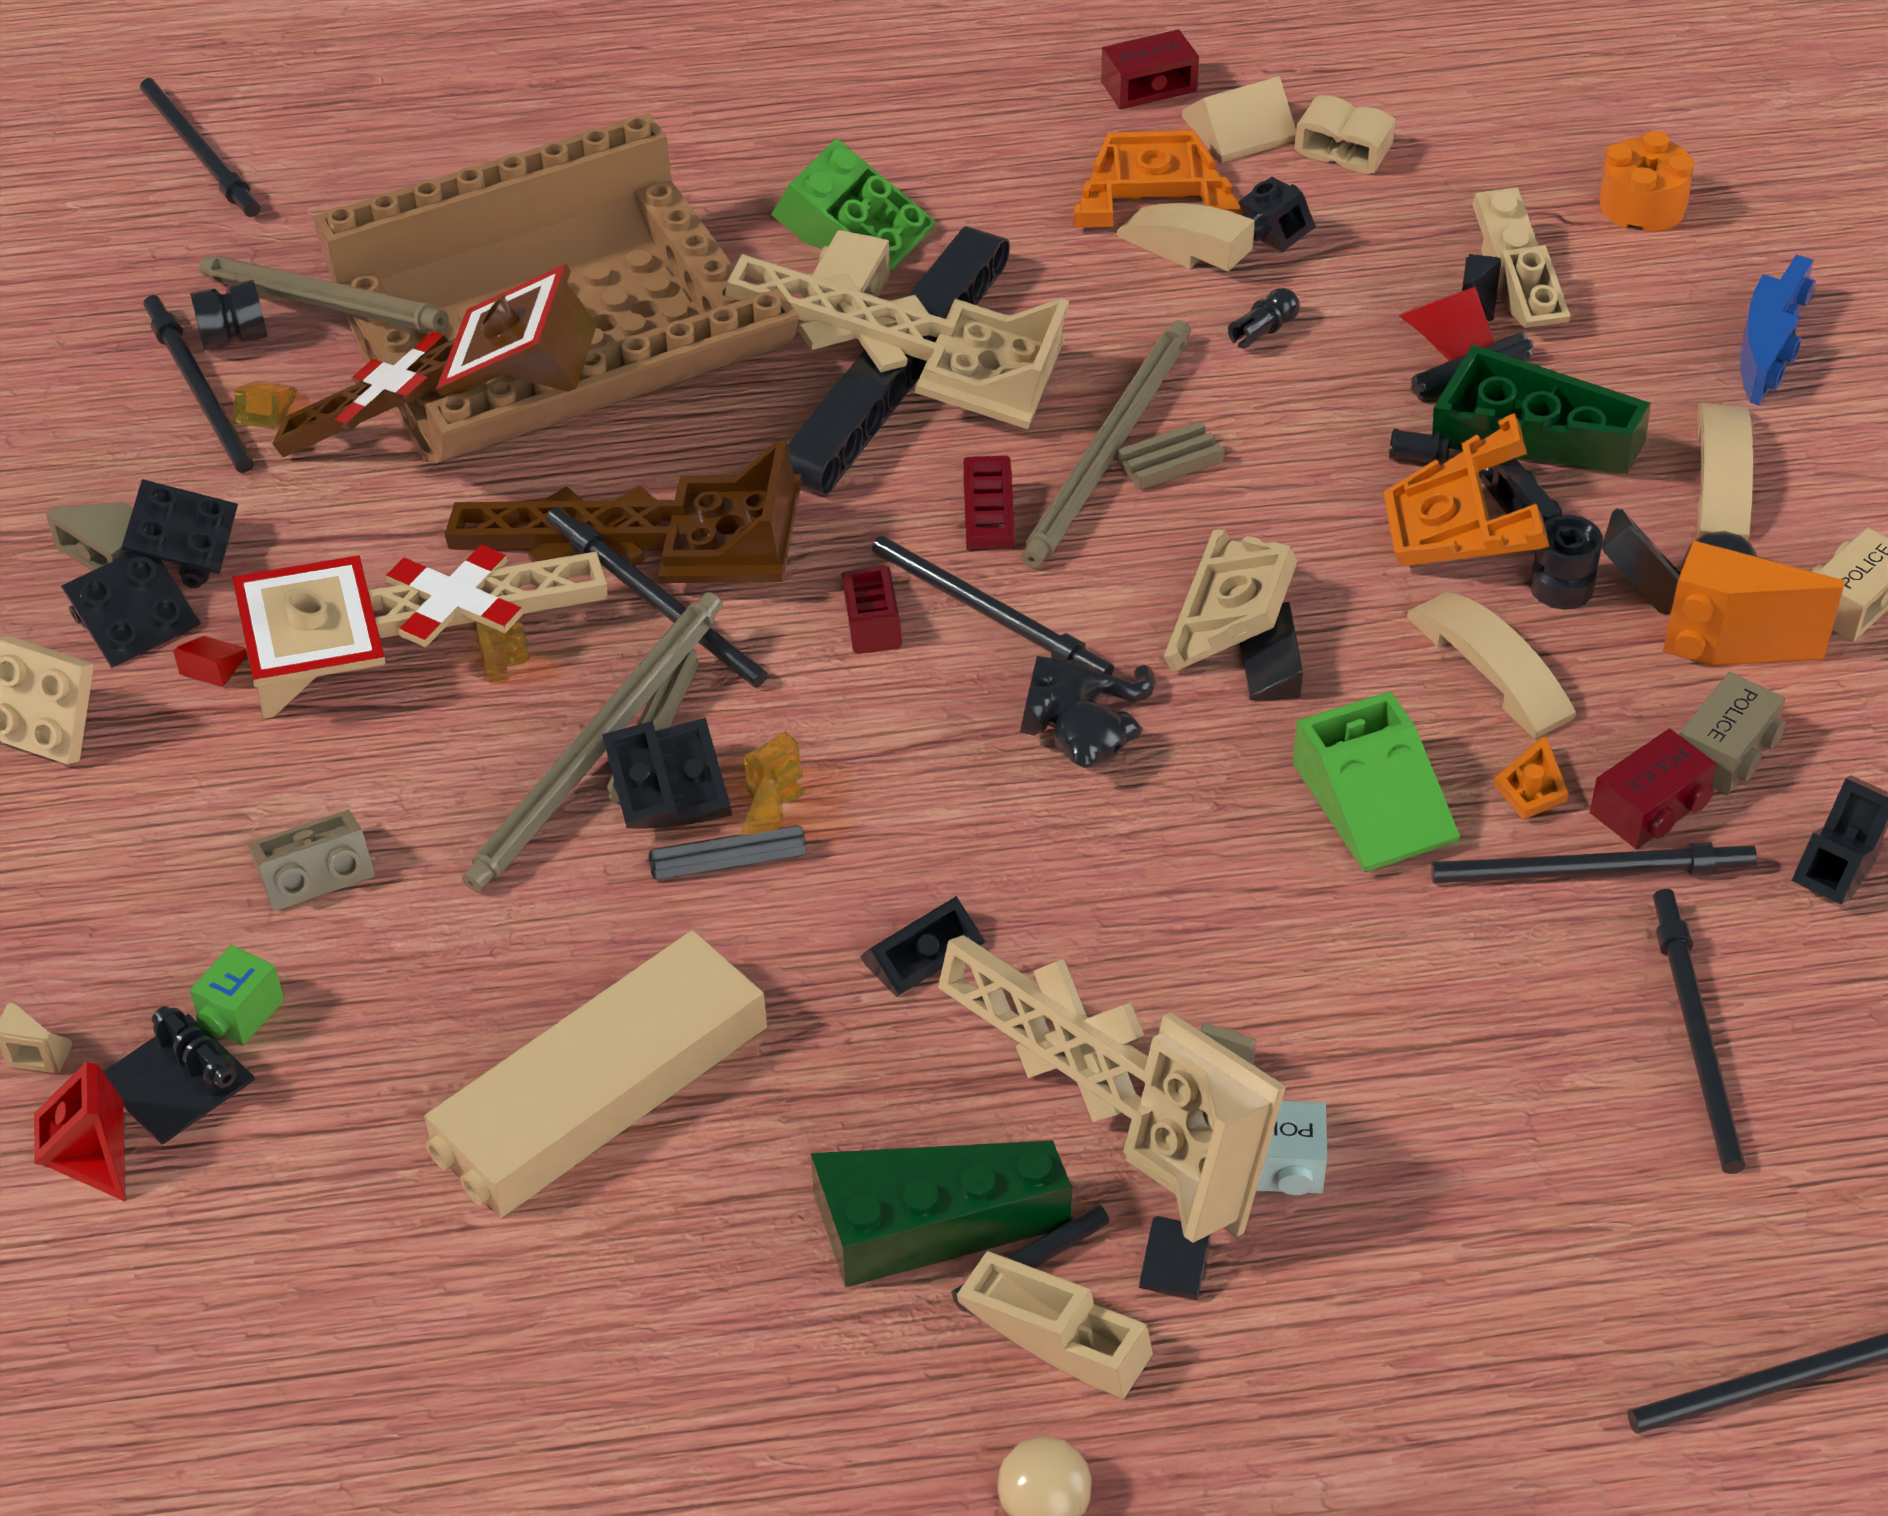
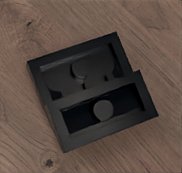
(667, 775)

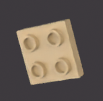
(43, 699)

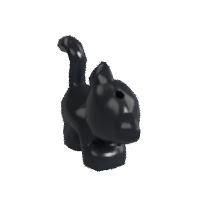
(1064, 698)

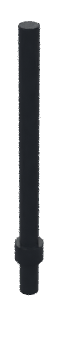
(230, 183)
(169, 332)
(587, 540)
(1061, 646)
(1696, 858)
(1676, 943)
(1758, 1384)

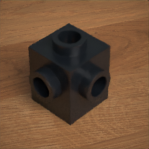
(1278, 213)

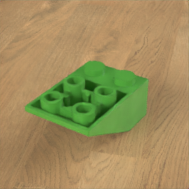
(850, 196)
(1374, 781)

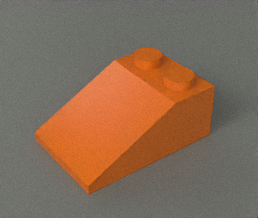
(1749, 609)

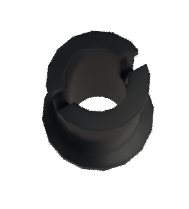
(1419, 446)

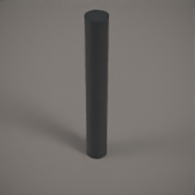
(1056, 1240)

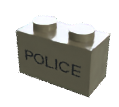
(1736, 728)

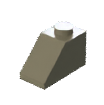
(90, 532)

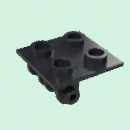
(180, 529)
(129, 606)
(176, 1075)

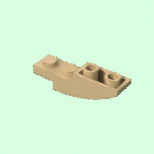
(1526, 272)

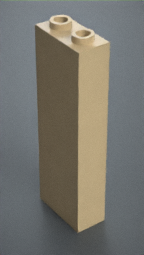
(594, 1073)

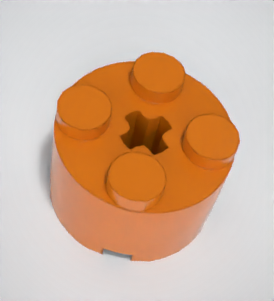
(1646, 182)

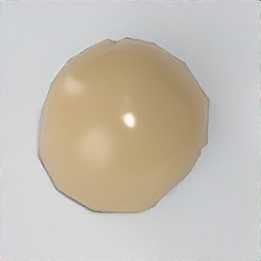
(1044, 1479)

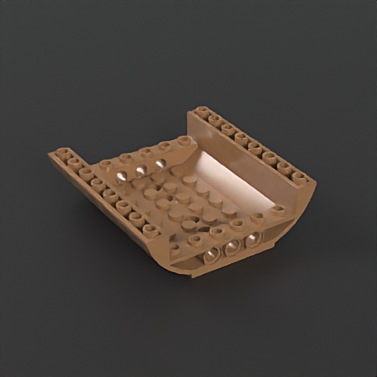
(579, 202)

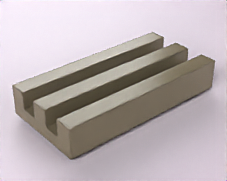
(1168, 451)

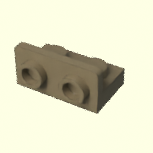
(312, 859)

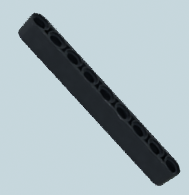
(866, 396)

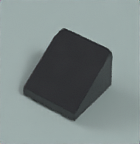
(1172, 1261)

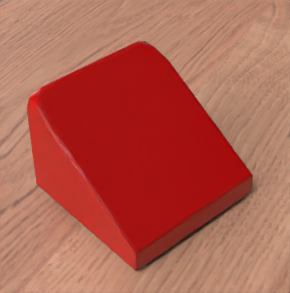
(209, 659)

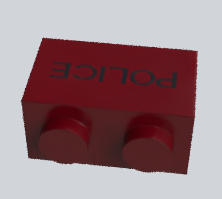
(1149, 69)
(1653, 789)

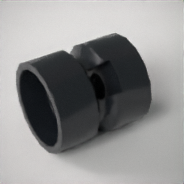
(228, 315)
(1567, 569)

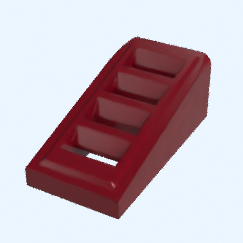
(988, 487)
(871, 613)

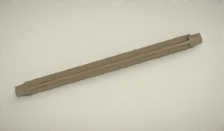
(327, 294)
(1105, 444)
(589, 744)

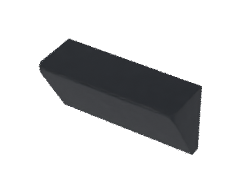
(1641, 561)
(1274, 660)
(919, 947)

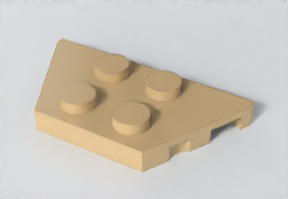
(1231, 597)

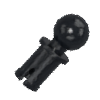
(1265, 317)

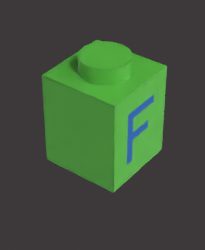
(236, 995)

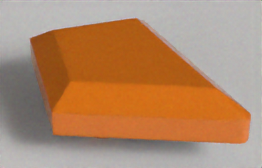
(1533, 781)

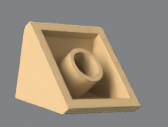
(1243, 120)

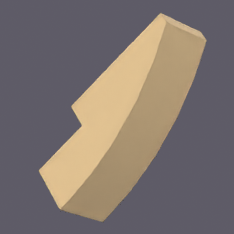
(1191, 234)
(1058, 1323)

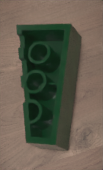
(1558, 414)
(935, 1203)

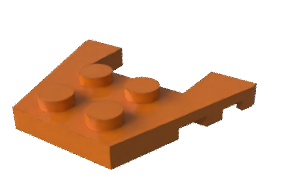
(1151, 166)
(1443, 509)

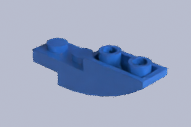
(1772, 328)

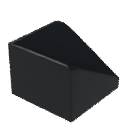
(1484, 275)

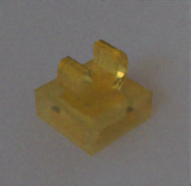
(501, 648)
(779, 756)

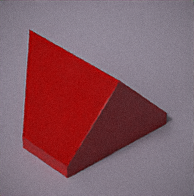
(1452, 323)
(83, 1131)

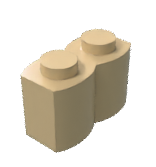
(1345, 134)

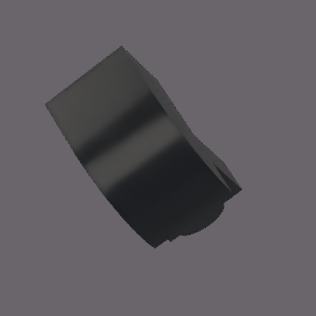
(1847, 844)

